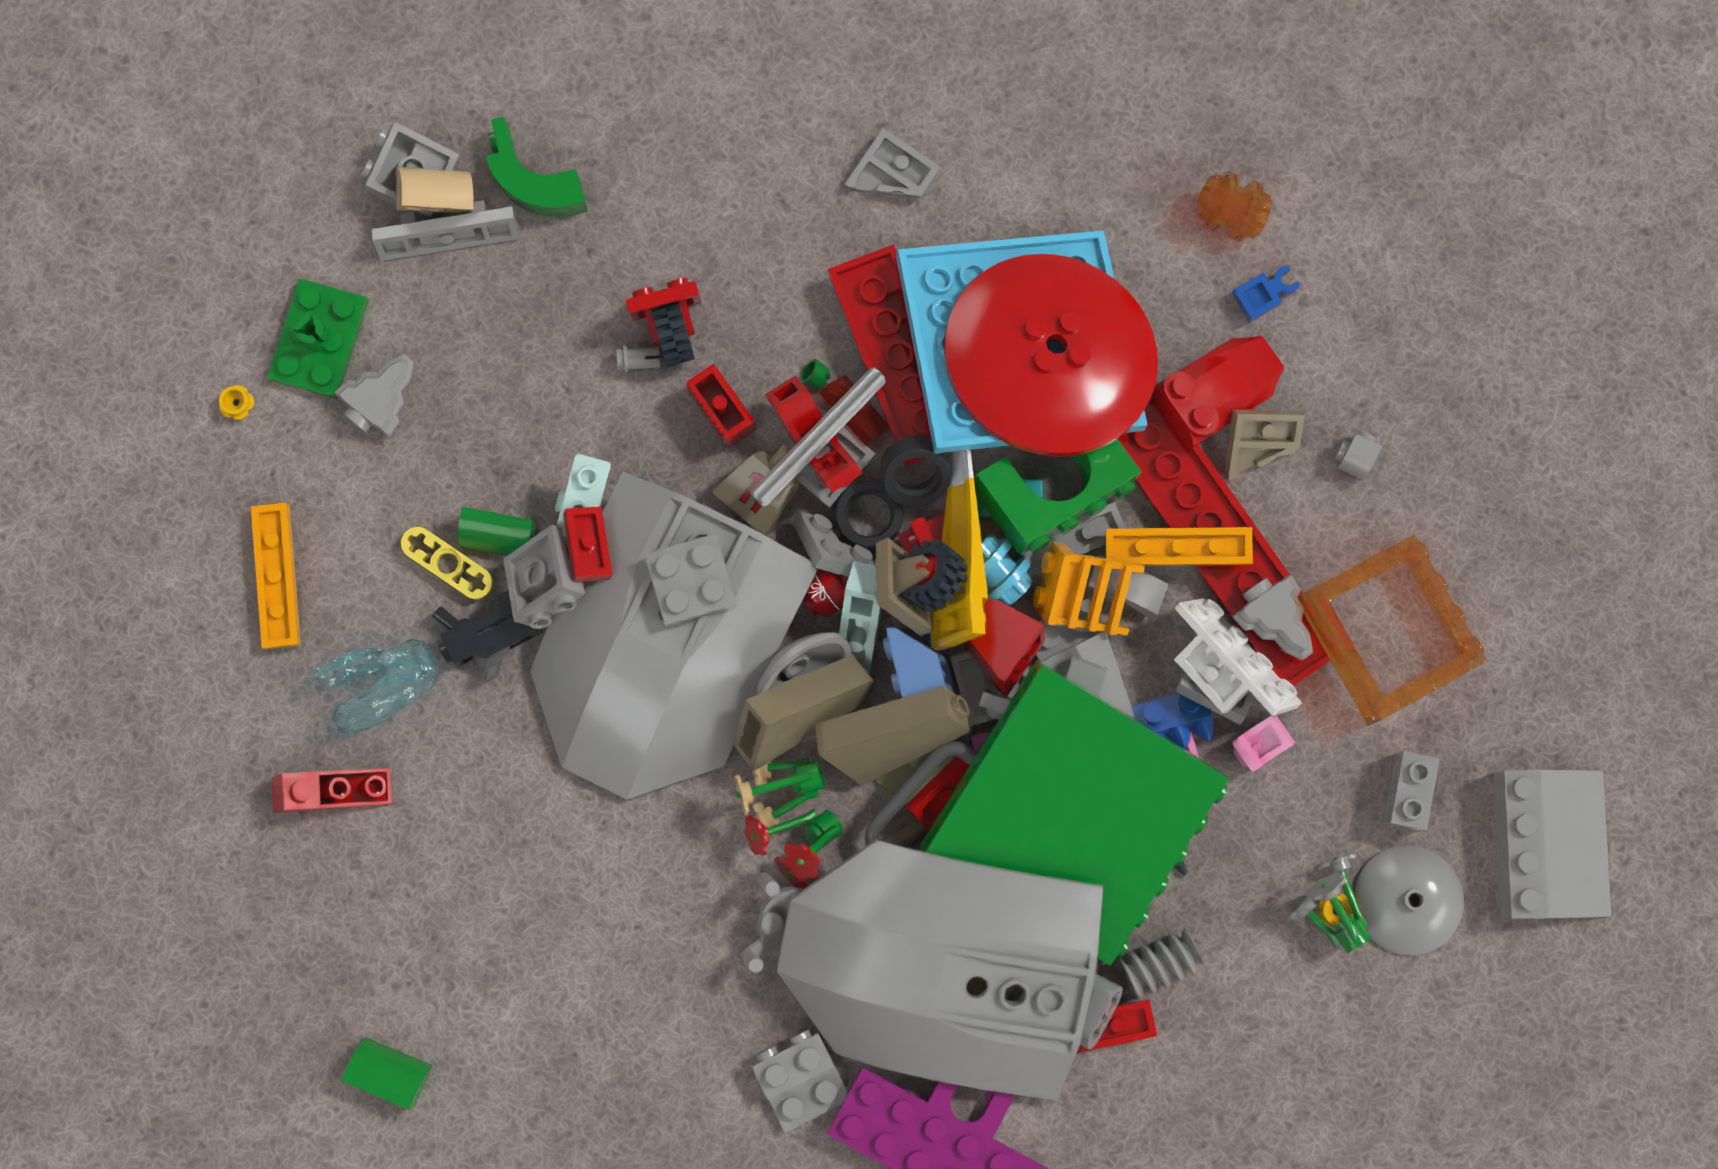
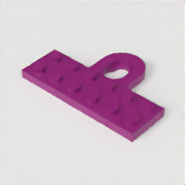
(922, 1134)

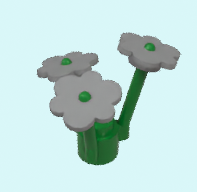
(1350, 930)

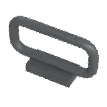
(913, 783)

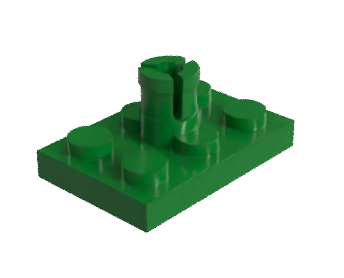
(318, 338)

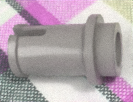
(635, 358)

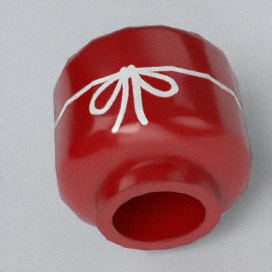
(826, 593)

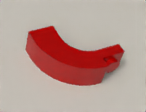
(798, 416)

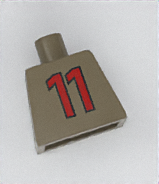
(737, 487)

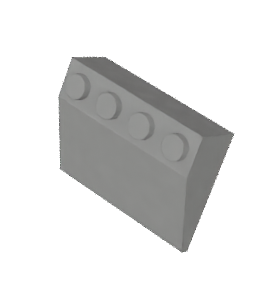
(1551, 844)

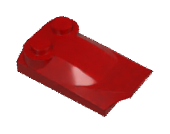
(1205, 392)

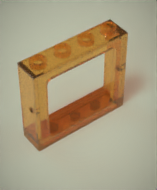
(1346, 659)

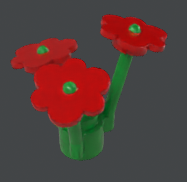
(799, 859)

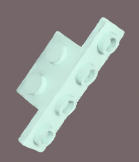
(584, 487)

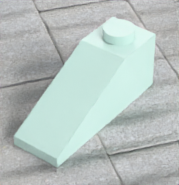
(861, 613)

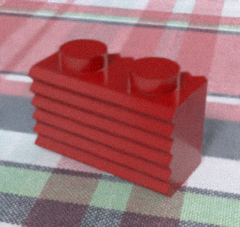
(721, 406)

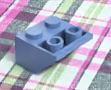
(915, 664)

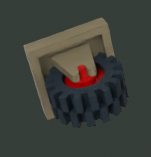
(917, 583)

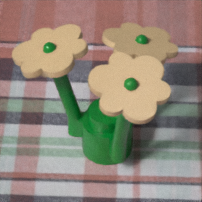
(806, 778)

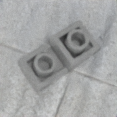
(1143, 593)

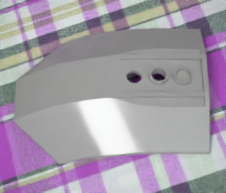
(650, 700)
(899, 932)

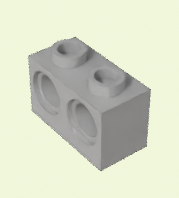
(1410, 791)

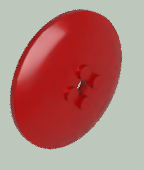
(1041, 397)

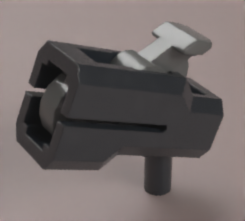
(483, 637)

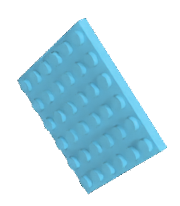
(931, 286)

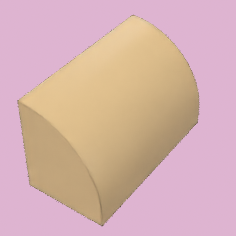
(434, 190)

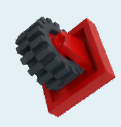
(668, 317)

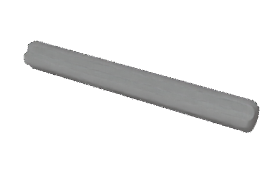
(818, 437)

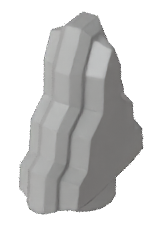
(377, 396)
(1277, 615)

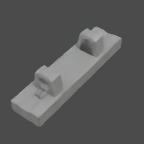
(445, 233)

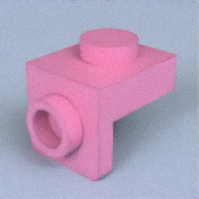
(1262, 743)

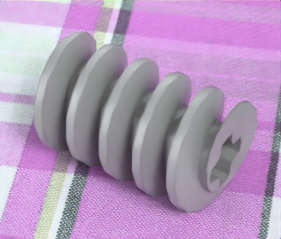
(1162, 963)

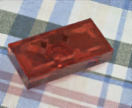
(867, 422)

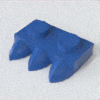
(1174, 717)

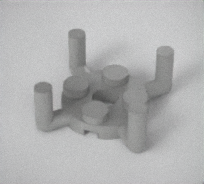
(770, 922)

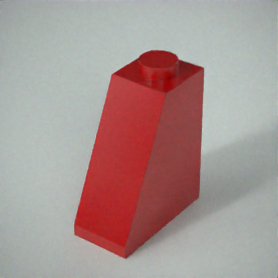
(1007, 645)

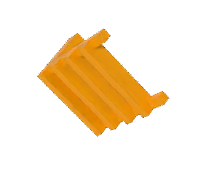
(1064, 585)

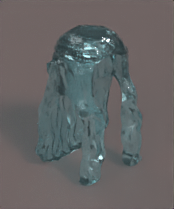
(408, 674)

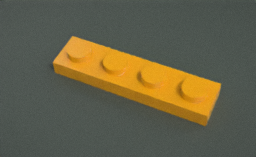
(1180, 546)
(275, 576)

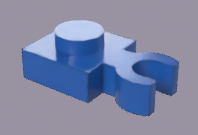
(1261, 295)

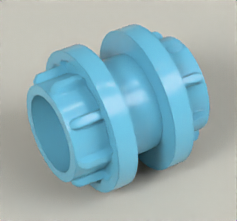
(1004, 577)

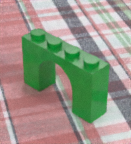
(1032, 520)

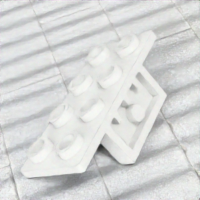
(1227, 665)

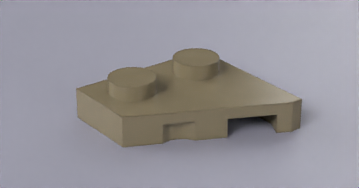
(1260, 437)

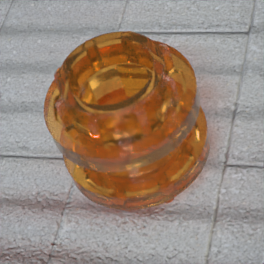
(1233, 206)

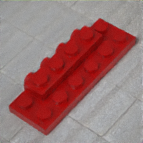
(879, 323)

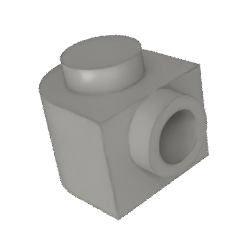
(1358, 454)

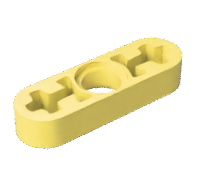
(431, 541)

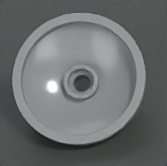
(803, 657)
(1384, 893)

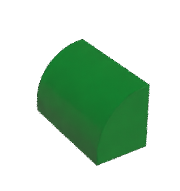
(493, 531)
(387, 1073)

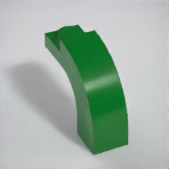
(541, 194)

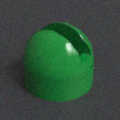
(815, 374)

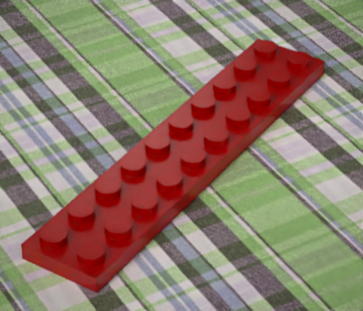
(1193, 495)

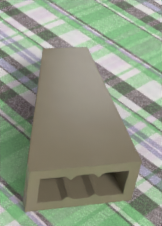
(789, 712)
(892, 733)

